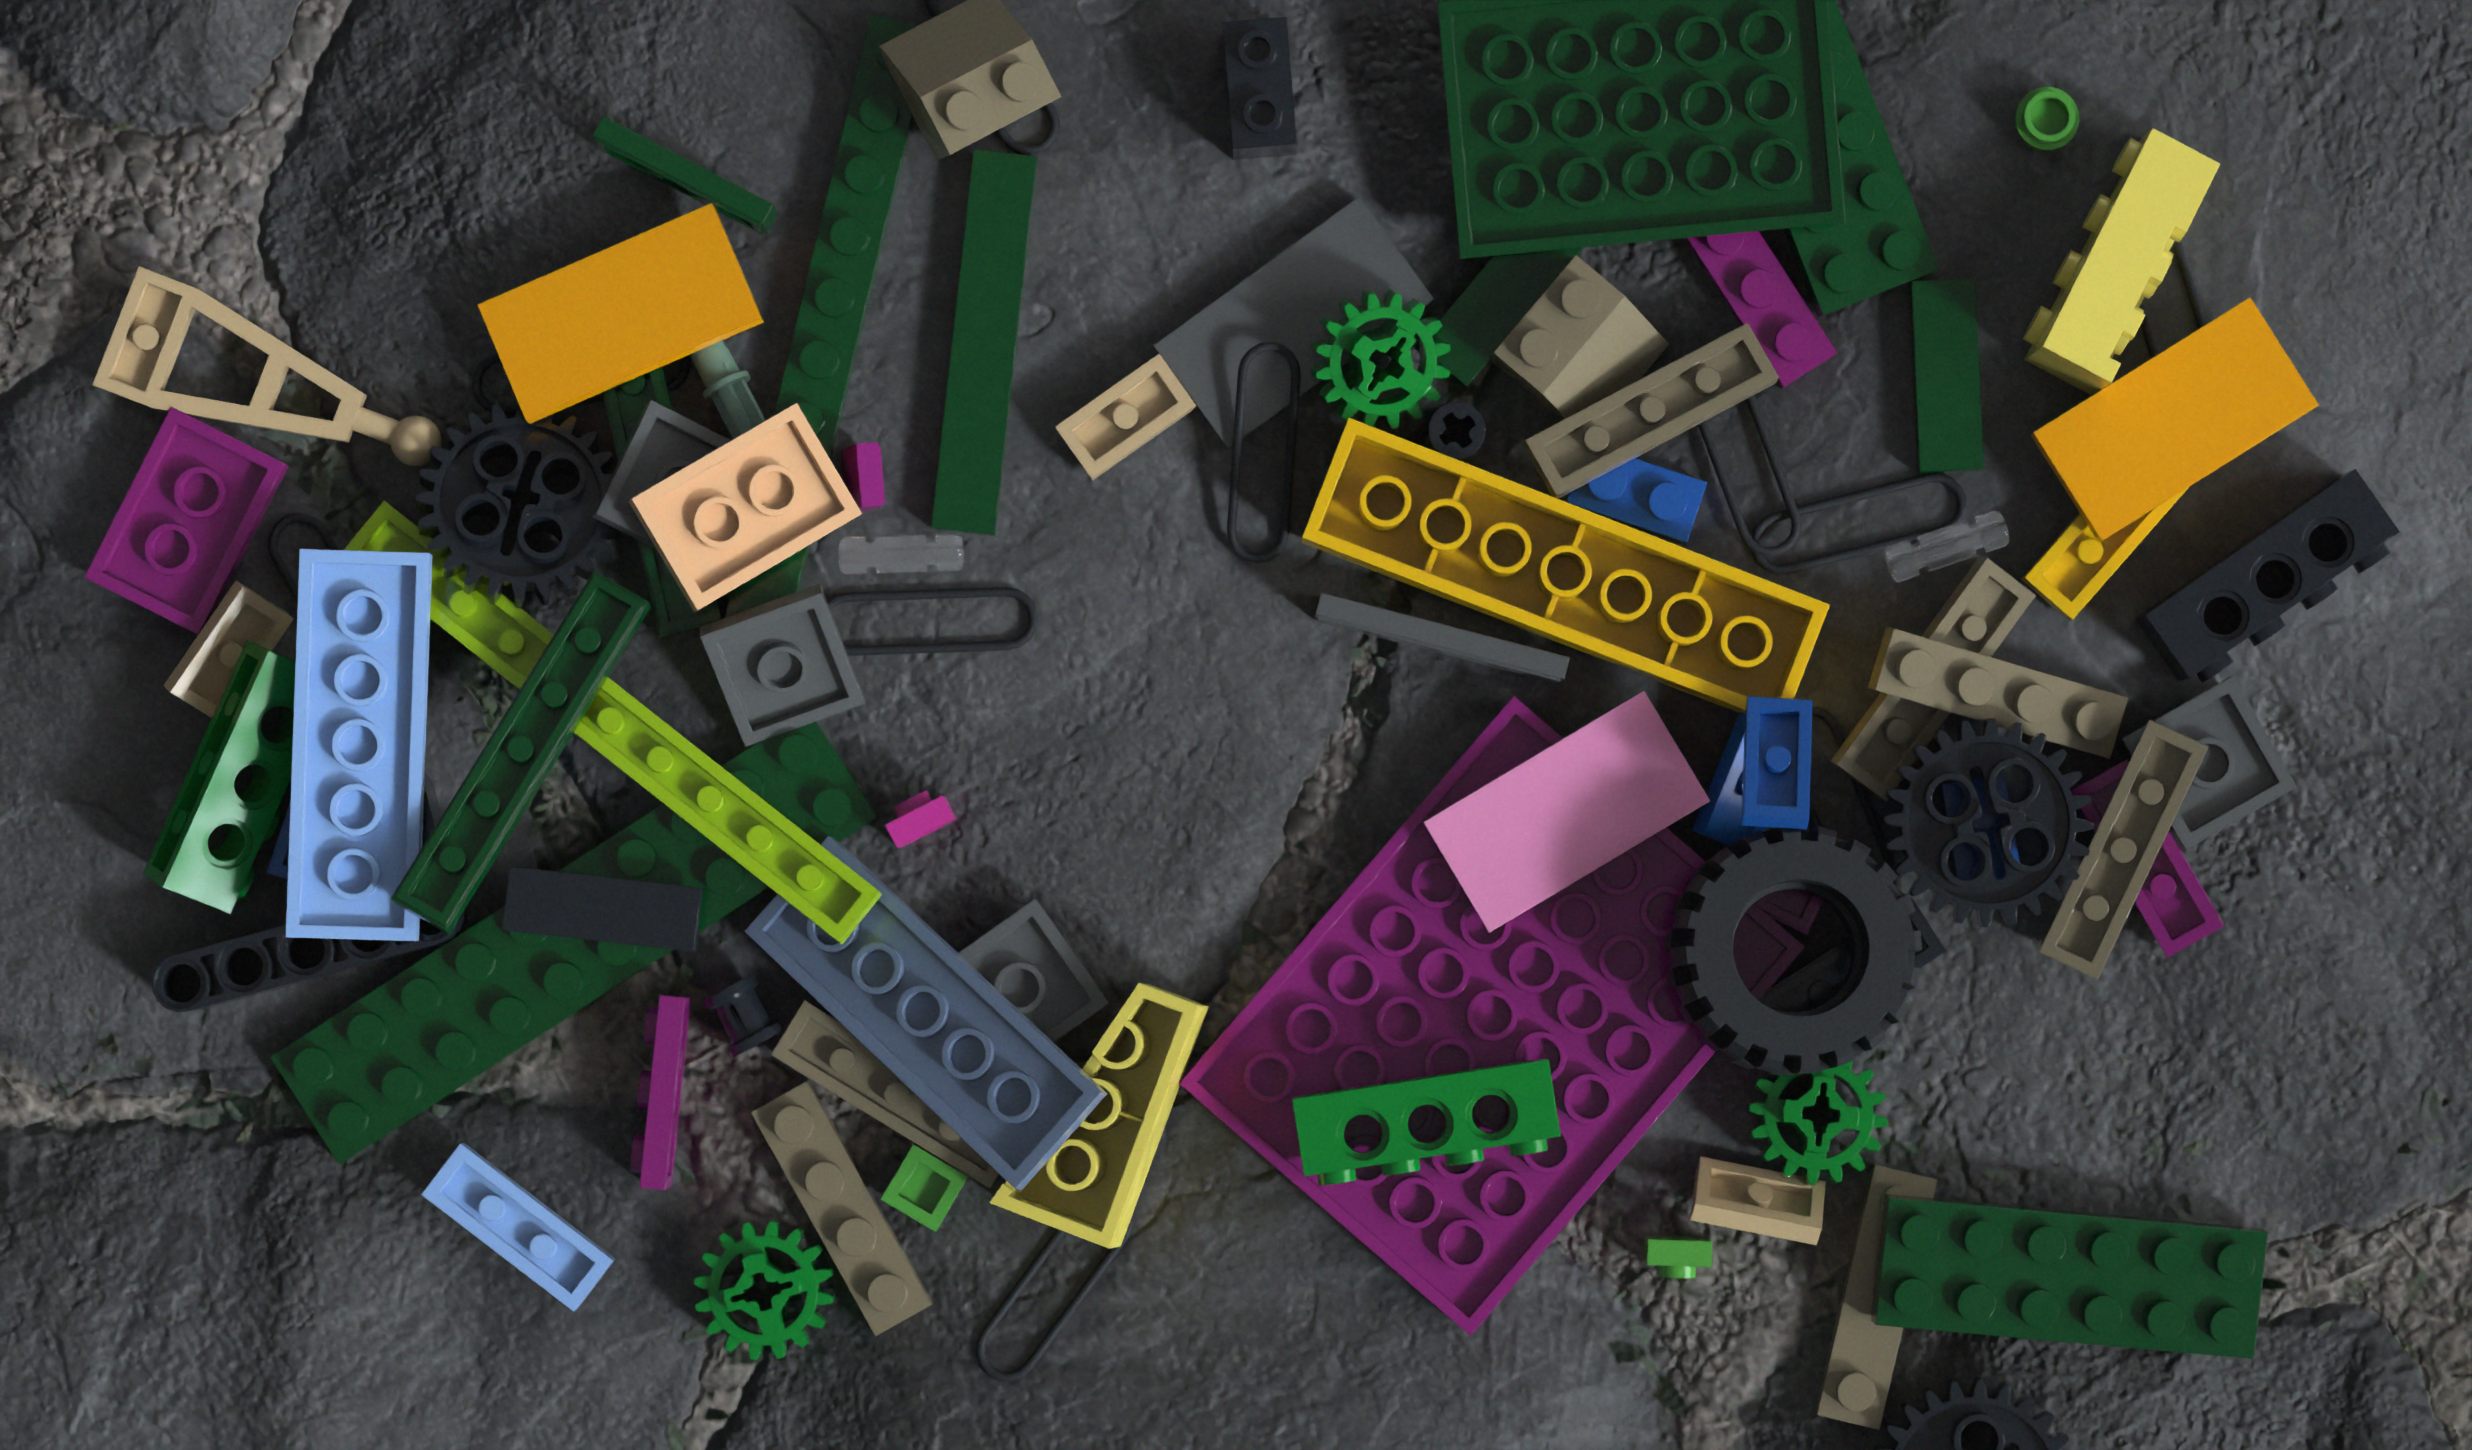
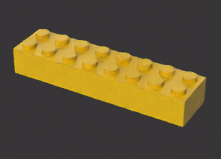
(1561, 571)

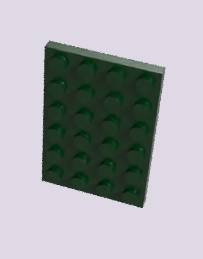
(1637, 120)

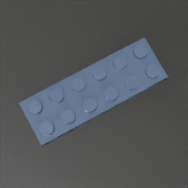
(937, 1027)

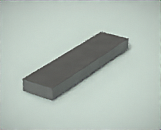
(1441, 638)

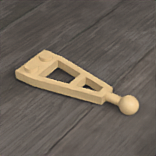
(150, 339)

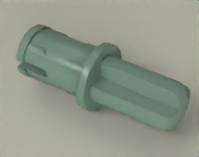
(727, 388)

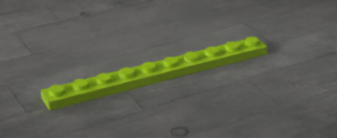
(644, 747)

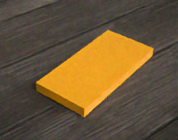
(620, 313)
(2174, 419)

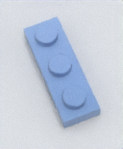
(518, 1226)

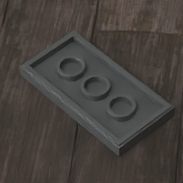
(1285, 307)

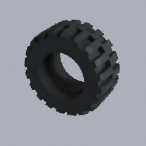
(1877, 934)

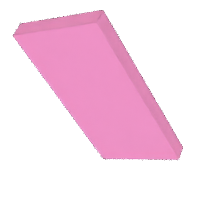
(1566, 811)

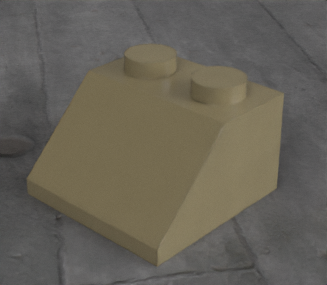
(968, 74)
(1579, 343)

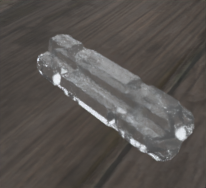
(1946, 546)
(901, 553)

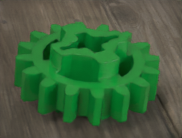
(1395, 339)
(1814, 1147)
(770, 1318)

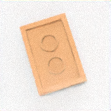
(745, 507)

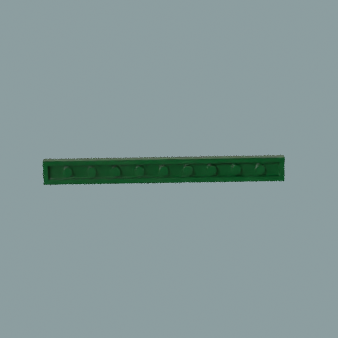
(841, 272)

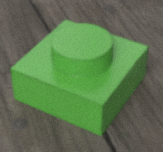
(924, 1187)
(1677, 1255)

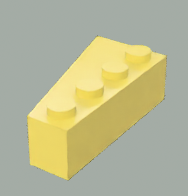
(2120, 261)
(1102, 1166)

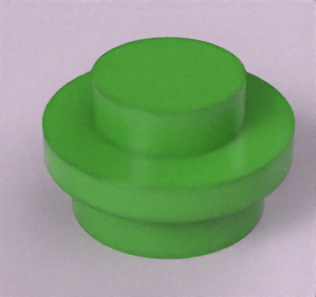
(2046, 119)

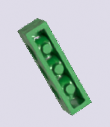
(208, 792)
(1522, 1085)

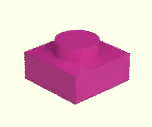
(919, 818)

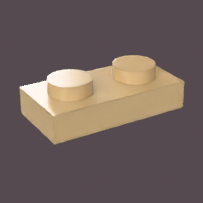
(1125, 417)
(214, 653)
(1757, 1201)

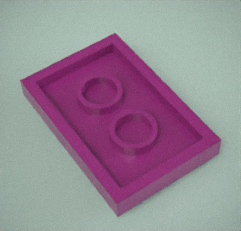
(186, 521)

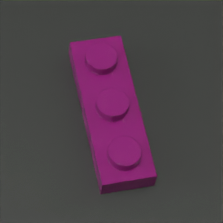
(1766, 299)
(2172, 894)
(661, 1091)

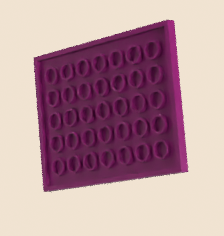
(1417, 987)

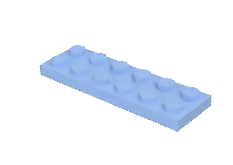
(358, 742)

